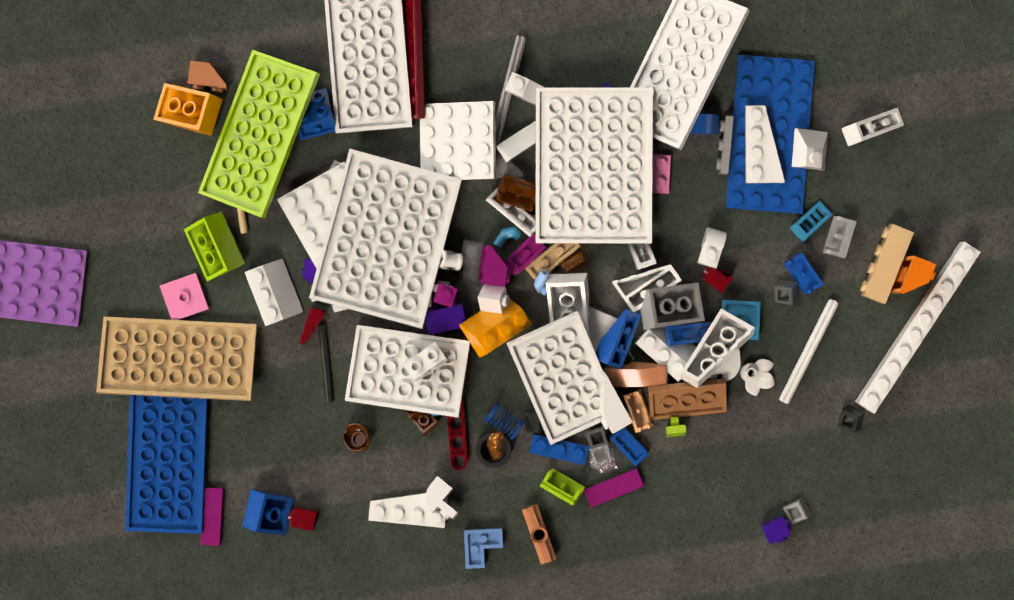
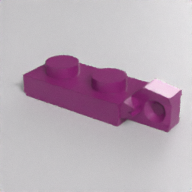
(524, 255)

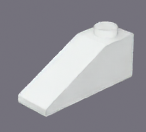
(872, 126)
(611, 408)

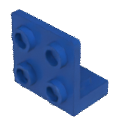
(318, 116)

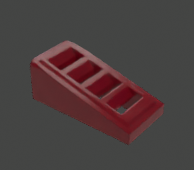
(313, 320)

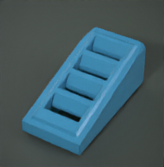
(800, 233)

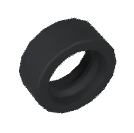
(489, 463)

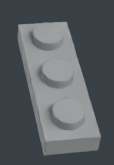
(724, 145)

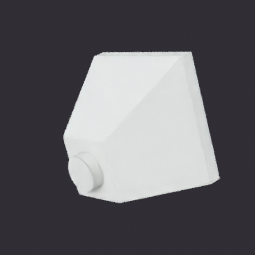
(809, 149)

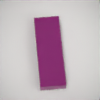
(613, 487)
(212, 516)

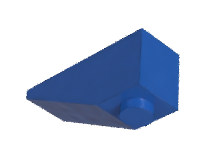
(617, 341)

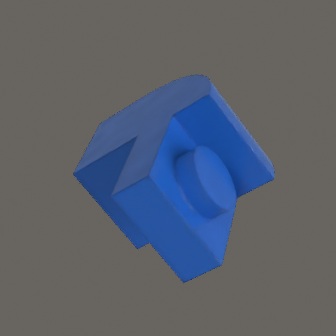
(706, 125)

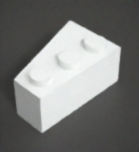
(635, 287)

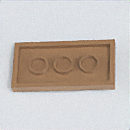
(687, 400)

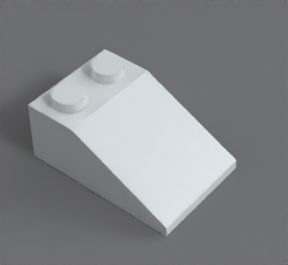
(567, 295)

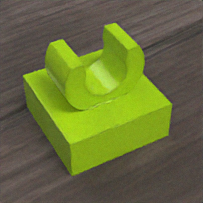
(675, 429)

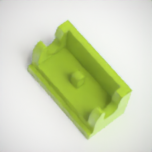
(562, 486)

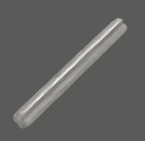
(506, 97)

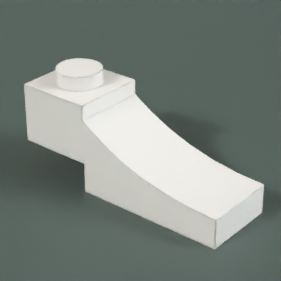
(522, 88)

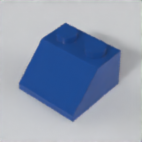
(267, 512)

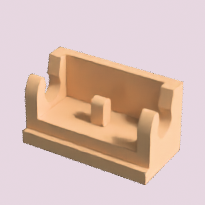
(637, 410)

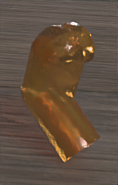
(493, 444)

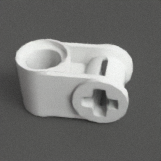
(450, 260)

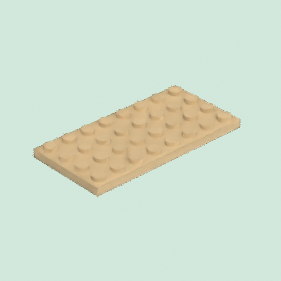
(177, 358)

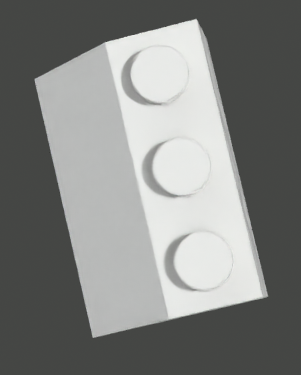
(274, 292)
(675, 356)

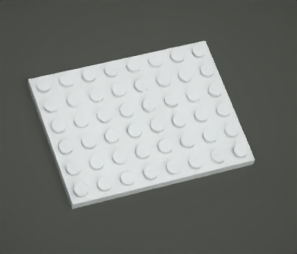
(594, 165)
(385, 238)

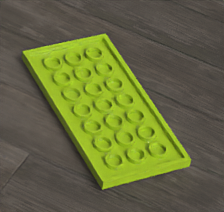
(258, 133)

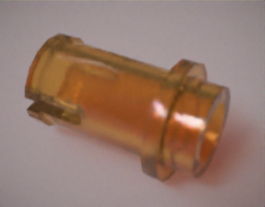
(572, 262)

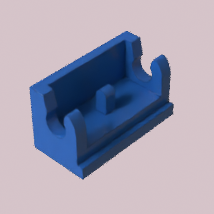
(803, 273)

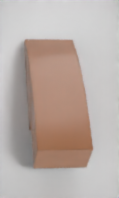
(637, 374)

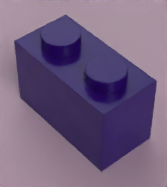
(445, 319)

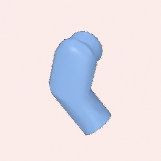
(540, 284)

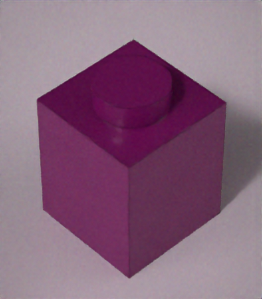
(445, 295)

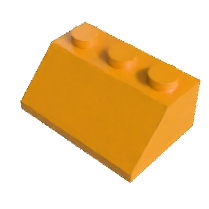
(490, 330)

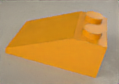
(188, 109)

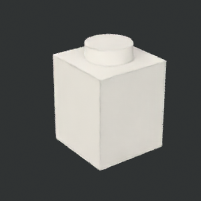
(493, 298)

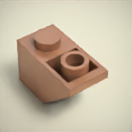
(205, 75)

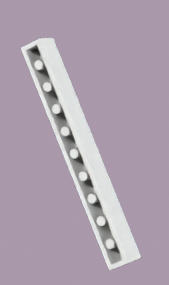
(917, 327)

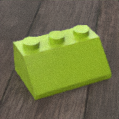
(214, 246)

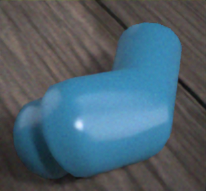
(507, 233)

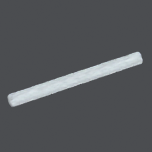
(808, 351)

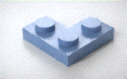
(476, 541)

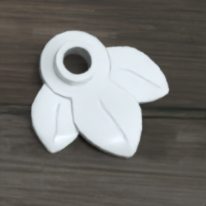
(760, 378)

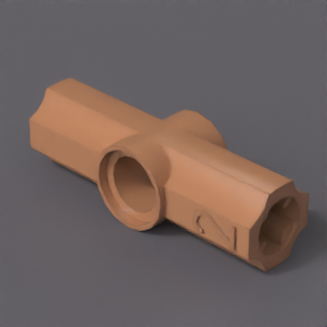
(534, 522)

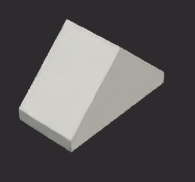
(642, 255)

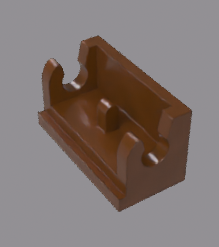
(516, 192)

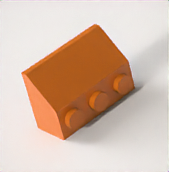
(913, 274)

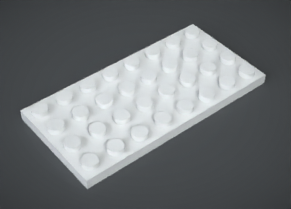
(687, 62)
(368, 65)

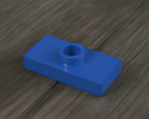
(629, 446)

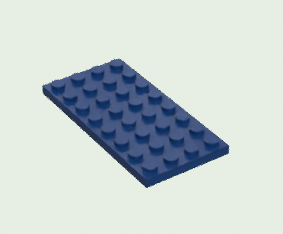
(786, 92)
(166, 464)

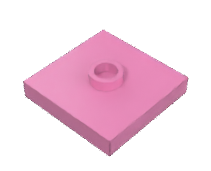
(184, 297)

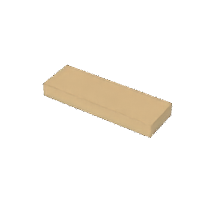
(551, 258)

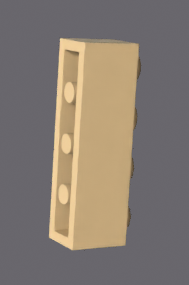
(887, 263)

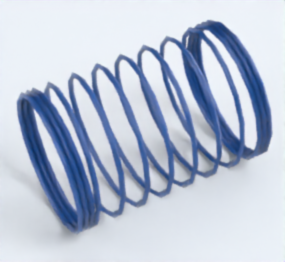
(492, 412)

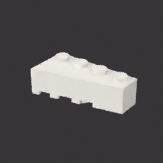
(717, 346)

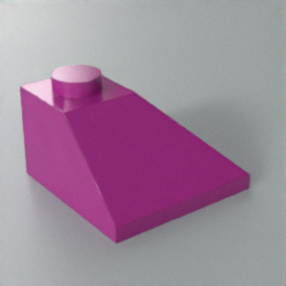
(492, 268)

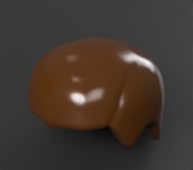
(357, 437)

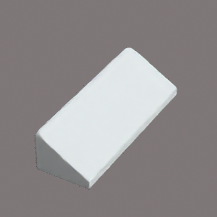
(518, 142)
(514, 214)

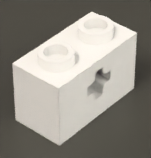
(425, 362)

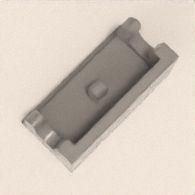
(839, 237)

